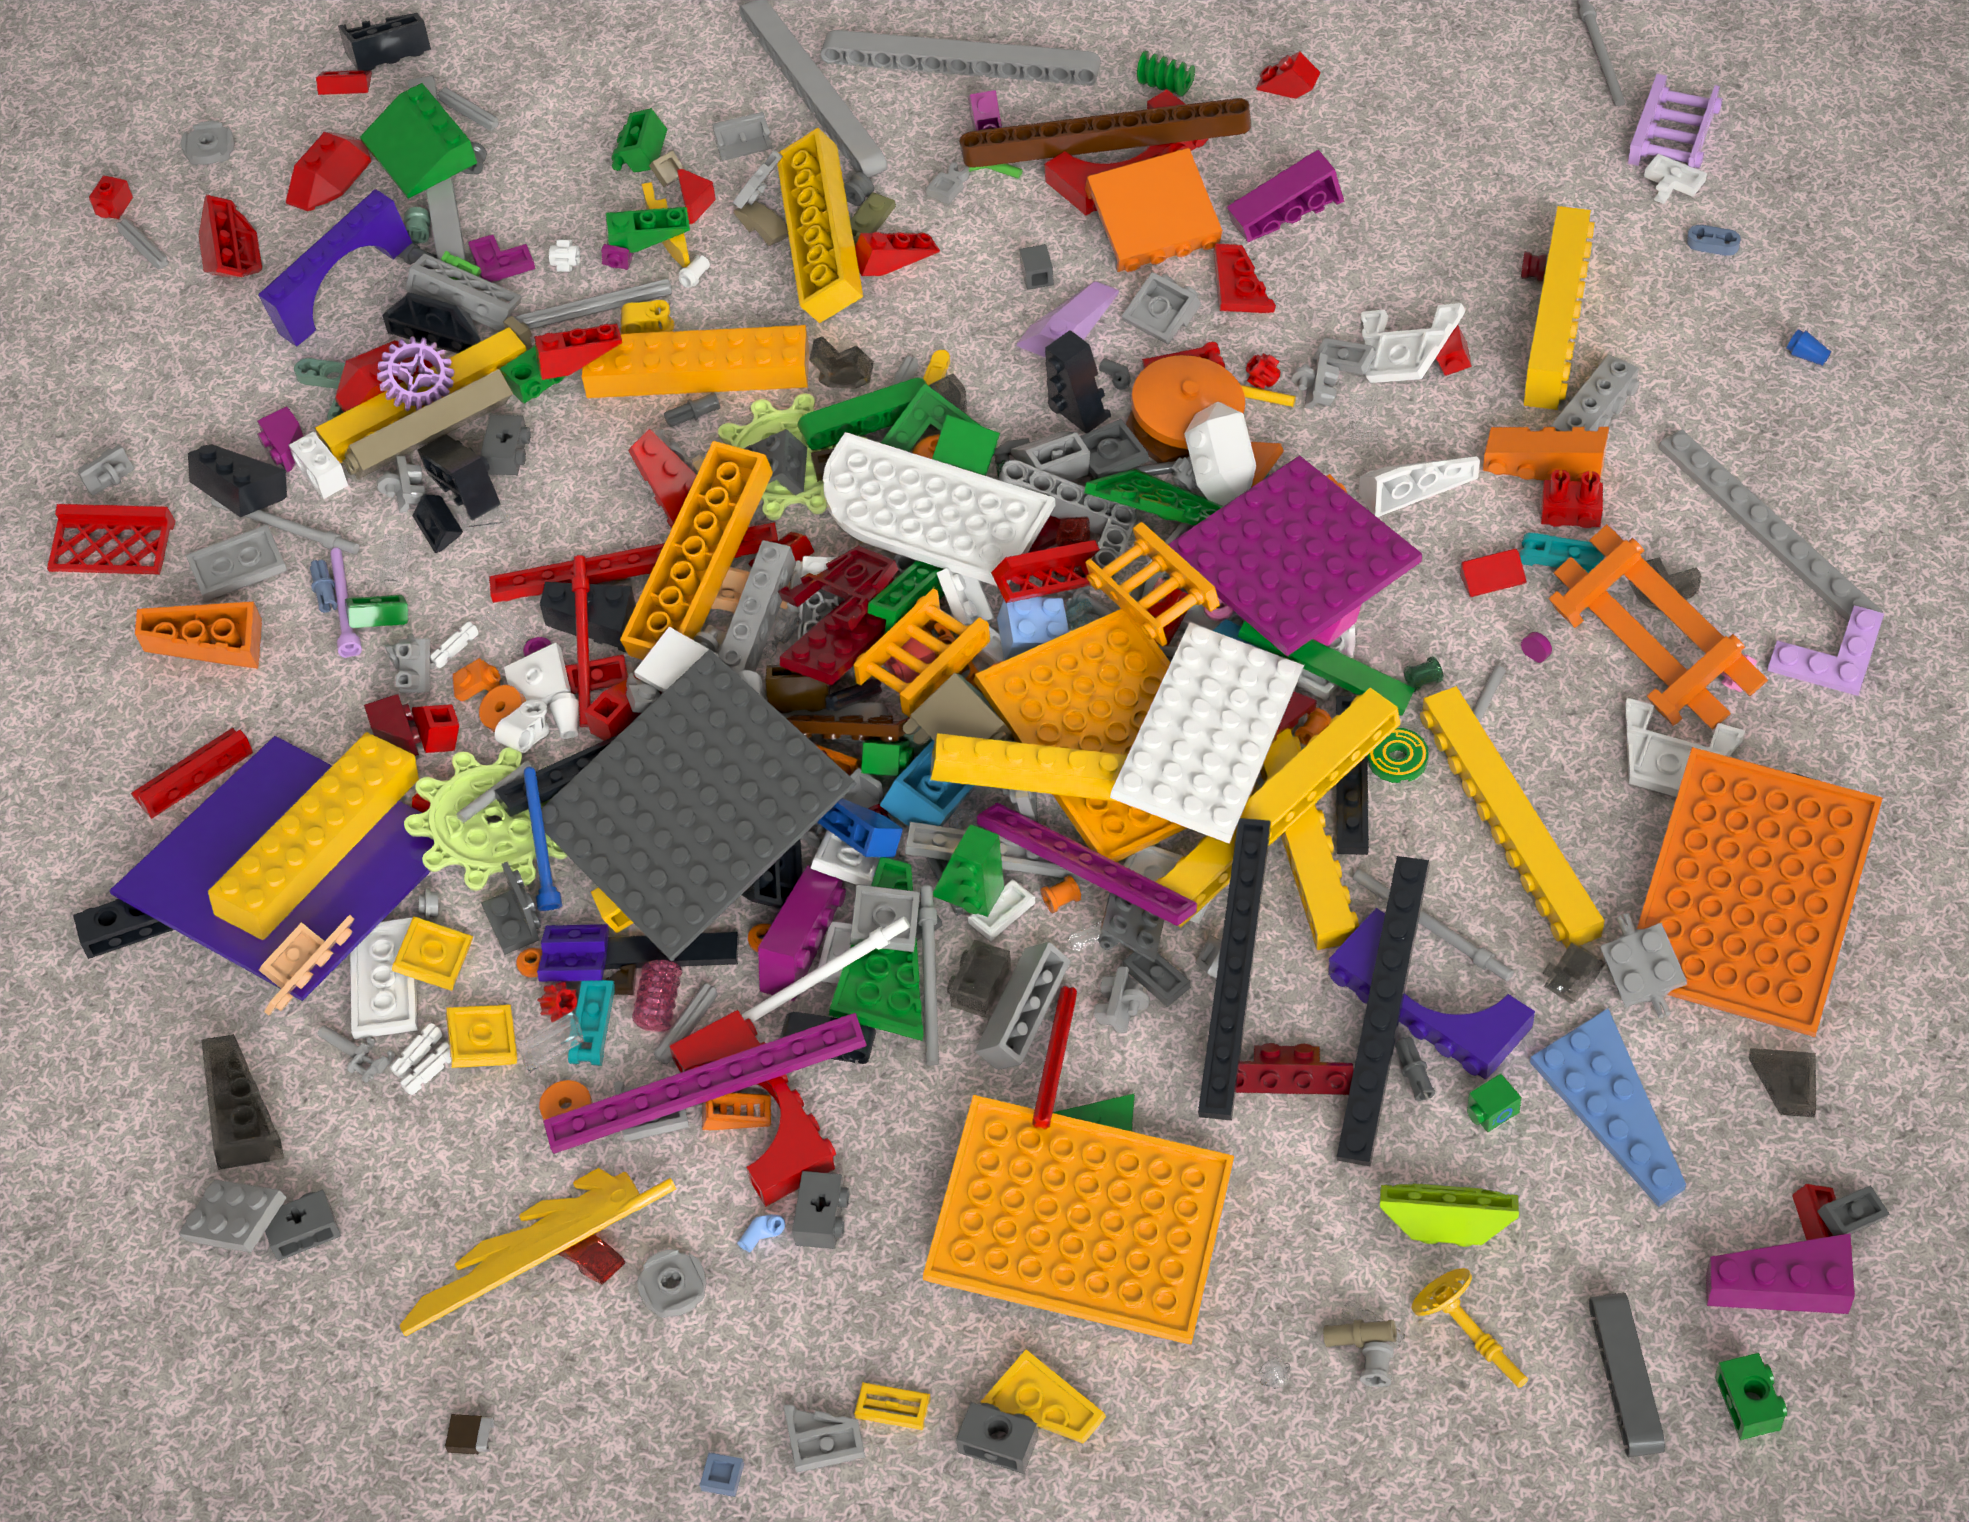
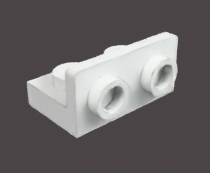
(965, 597)

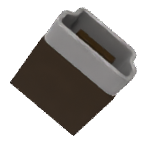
(468, 1434)

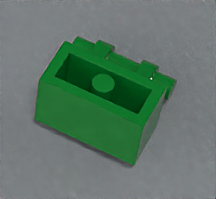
(639, 141)

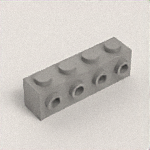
(1600, 396)
(1022, 1006)

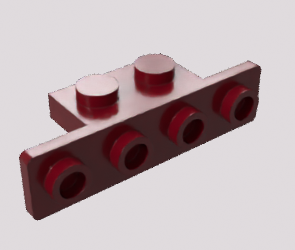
(1293, 1071)

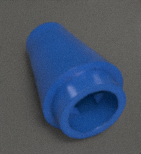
(1808, 348)

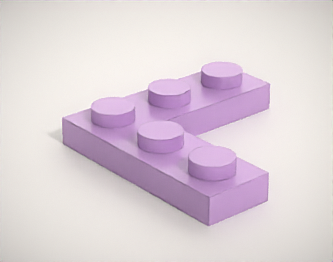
(1840, 672)

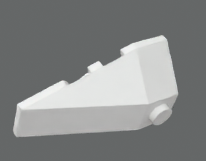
(1409, 483)

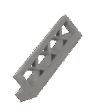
(482, 305)

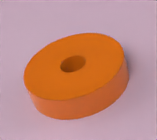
(495, 701)
(560, 1093)

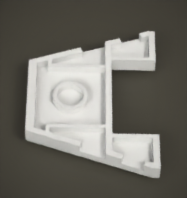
(1407, 352)
(1661, 760)

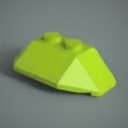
(1448, 1212)

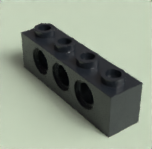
(114, 927)

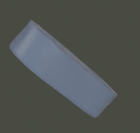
(1713, 240)

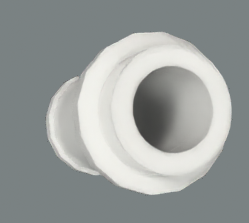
(690, 275)

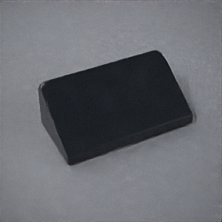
(436, 522)

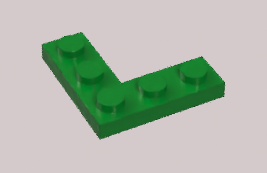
(924, 409)

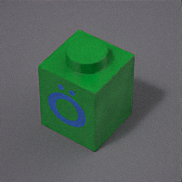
(1493, 1103)

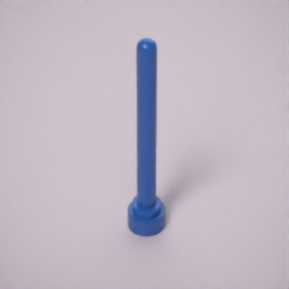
(548, 896)

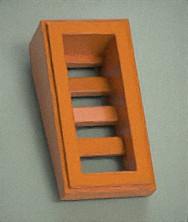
(723, 1121)

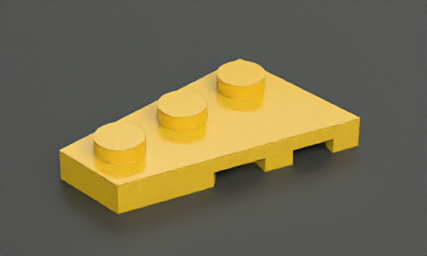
(1046, 1398)

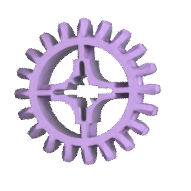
(404, 371)

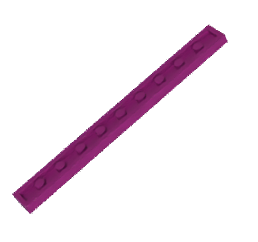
(704, 1083)

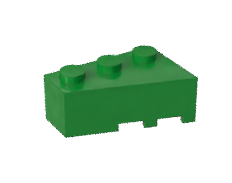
(973, 873)

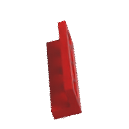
(1040, 565)
(192, 772)

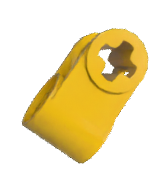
(645, 317)

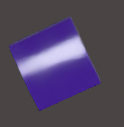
(573, 952)

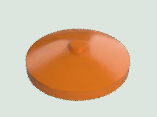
(1175, 390)

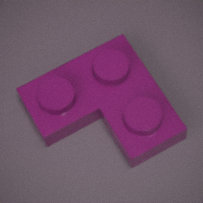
(499, 264)

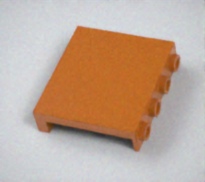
(1154, 210)

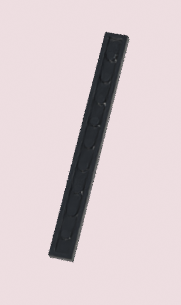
(1234, 970)
(1383, 1011)

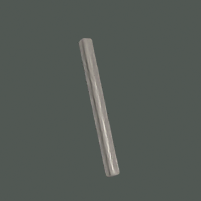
(595, 304)

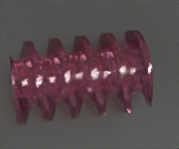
(657, 995)

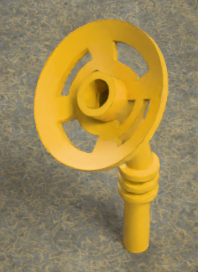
(1448, 1301)

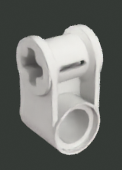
(523, 726)

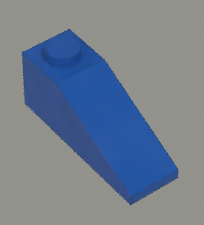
(863, 829)

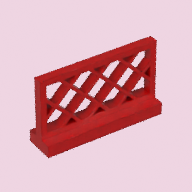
(115, 518)

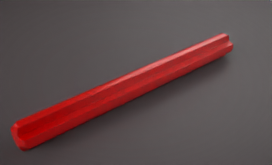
(1054, 1058)

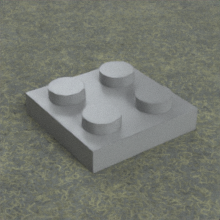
(881, 907)

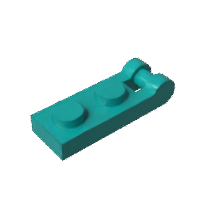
(1557, 551)
(593, 1015)

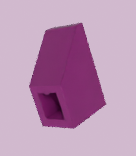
(984, 110)
(278, 432)

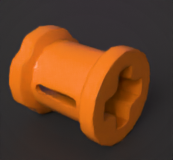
(1314, 725)
(1060, 894)

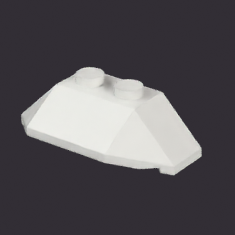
(1221, 453)

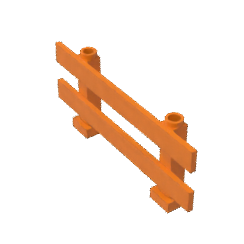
(1684, 685)

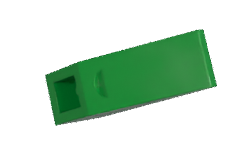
(645, 228)

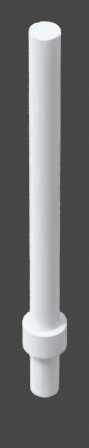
(877, 939)

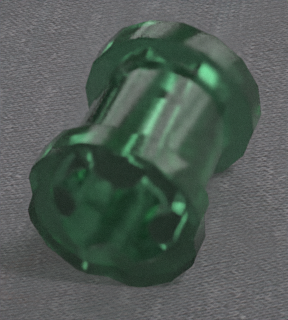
(1423, 673)

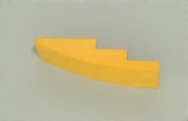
(675, 246)

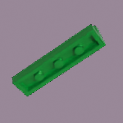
(904, 592)

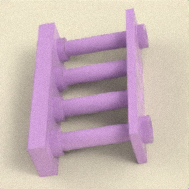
(1654, 111)

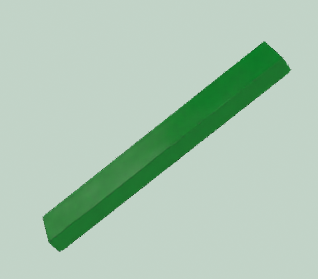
(1337, 668)

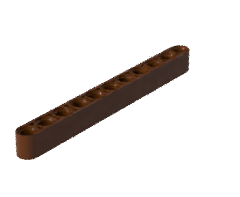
(1106, 132)

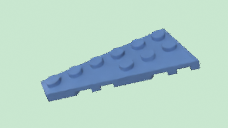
(1604, 1090)

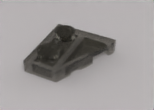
(1787, 1079)

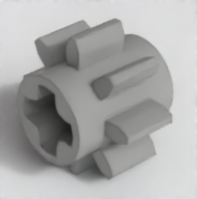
(1184, 474)

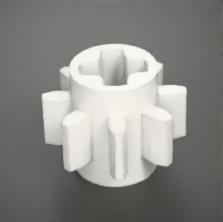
(564, 255)

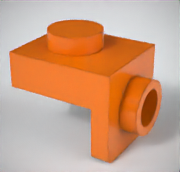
(474, 679)

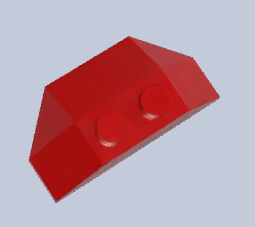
(327, 170)
(227, 240)
(360, 377)

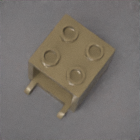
(955, 711)

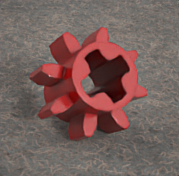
(1263, 371)
(557, 1001)

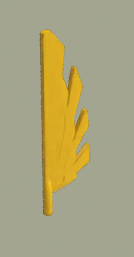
(513, 1253)

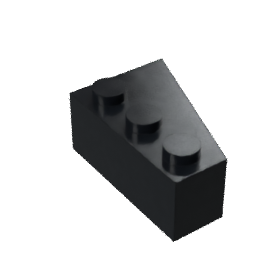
(607, 608)

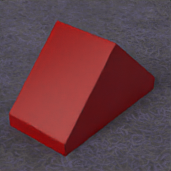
(696, 193)

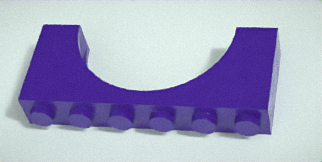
(292, 294)
(1473, 1039)

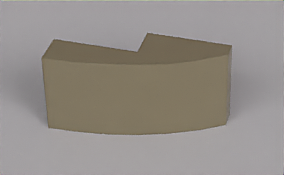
(764, 221)

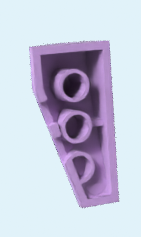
(1075, 314)

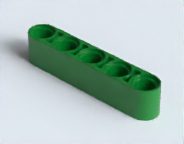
(858, 415)

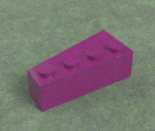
(1287, 197)
(798, 930)
(1785, 1277)

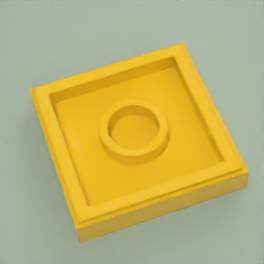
(432, 953)
(481, 1036)

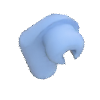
(761, 1228)

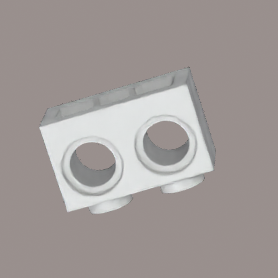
(318, 465)

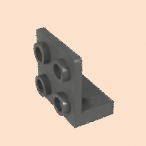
(787, 459)
(512, 914)

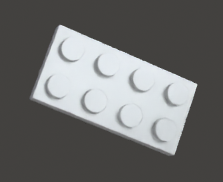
(381, 998)

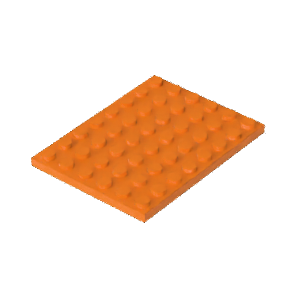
(1759, 886)

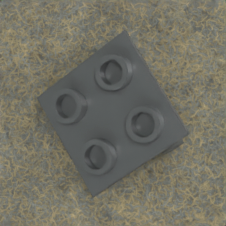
(1131, 927)

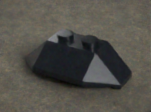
(433, 320)
(779, 880)

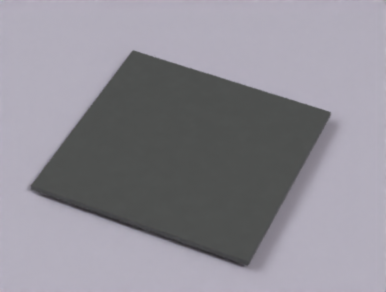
(693, 803)

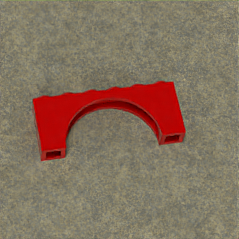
(1069, 174)
(797, 1142)

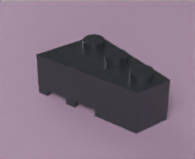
(385, 42)
(1073, 383)
(461, 472)
(236, 480)

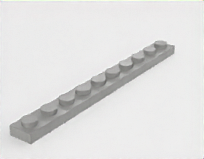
(1765, 525)

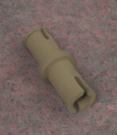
(1359, 1333)

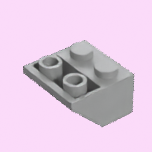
(1058, 454)

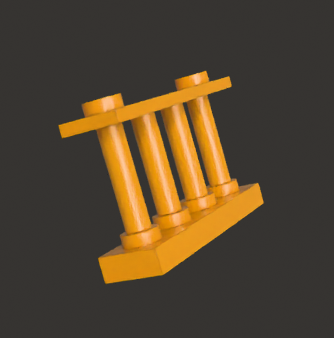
(1163, 559)
(951, 657)

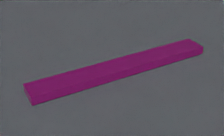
(1087, 864)

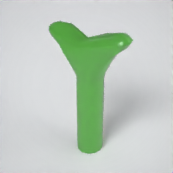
(1002, 168)

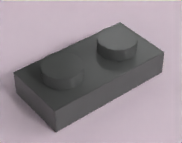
(1157, 977)
(1853, 1212)

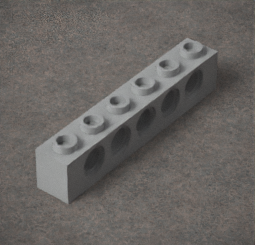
(757, 607)

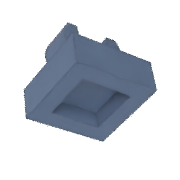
(722, 1474)

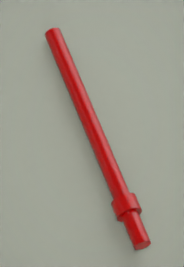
(581, 587)

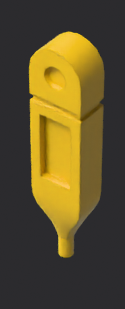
(937, 366)

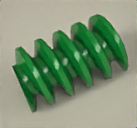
(1164, 75)

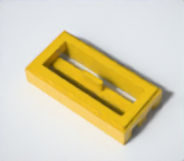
(891, 1418)

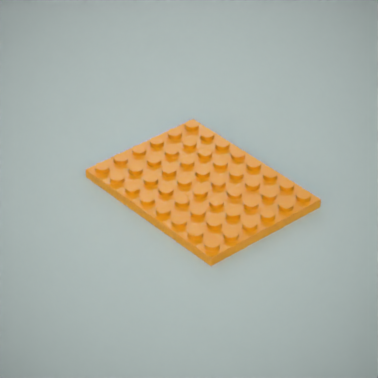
(1089, 696)
(1080, 1220)

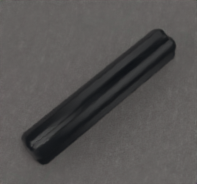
(853, 695)

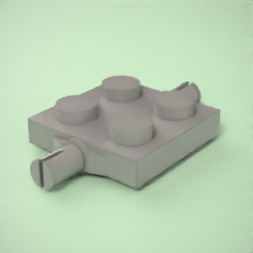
(1643, 965)

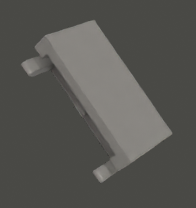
(742, 136)

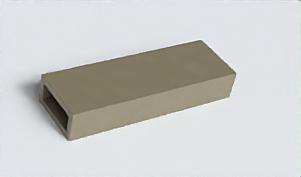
(427, 424)

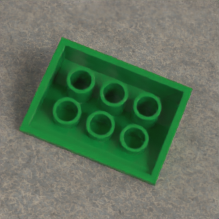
(418, 142)

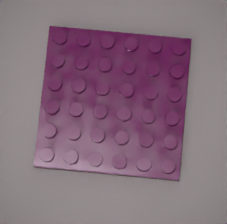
(1295, 554)

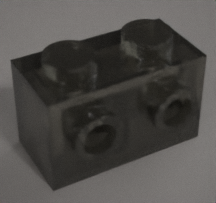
(979, 978)

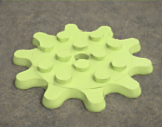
(768, 422)
(475, 843)

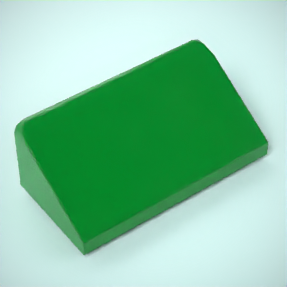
(376, 611)

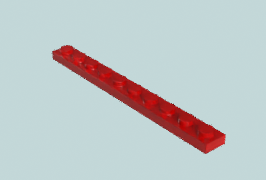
(606, 567)

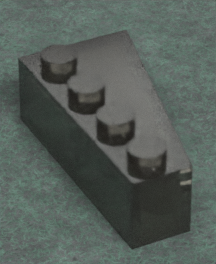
(237, 1113)

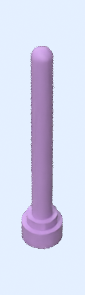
(348, 642)

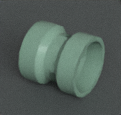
(417, 224)

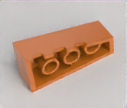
(1540, 453)
(203, 632)

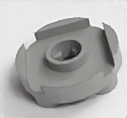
(196, 147)
(674, 1301)

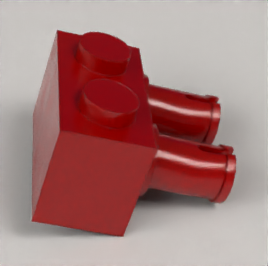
(1572, 501)

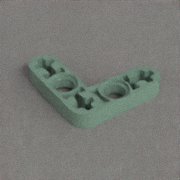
(307, 374)

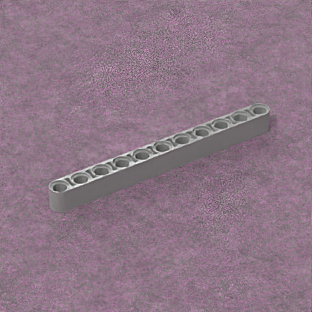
(961, 57)
(813, 87)
(442, 201)

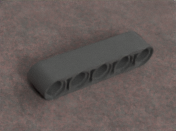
(1628, 1374)

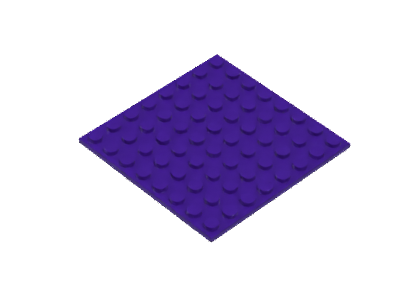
(181, 869)

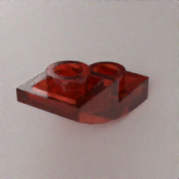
(1072, 532)
(594, 1258)

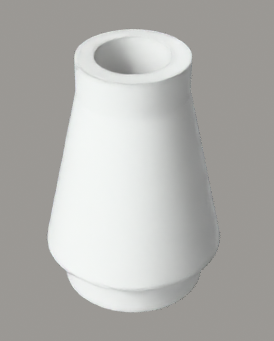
(565, 712)

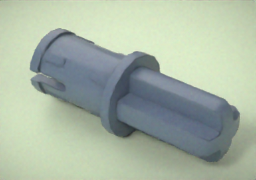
(322, 586)

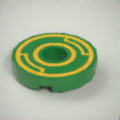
(1398, 770)

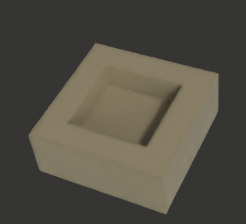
(666, 168)
(520, 329)

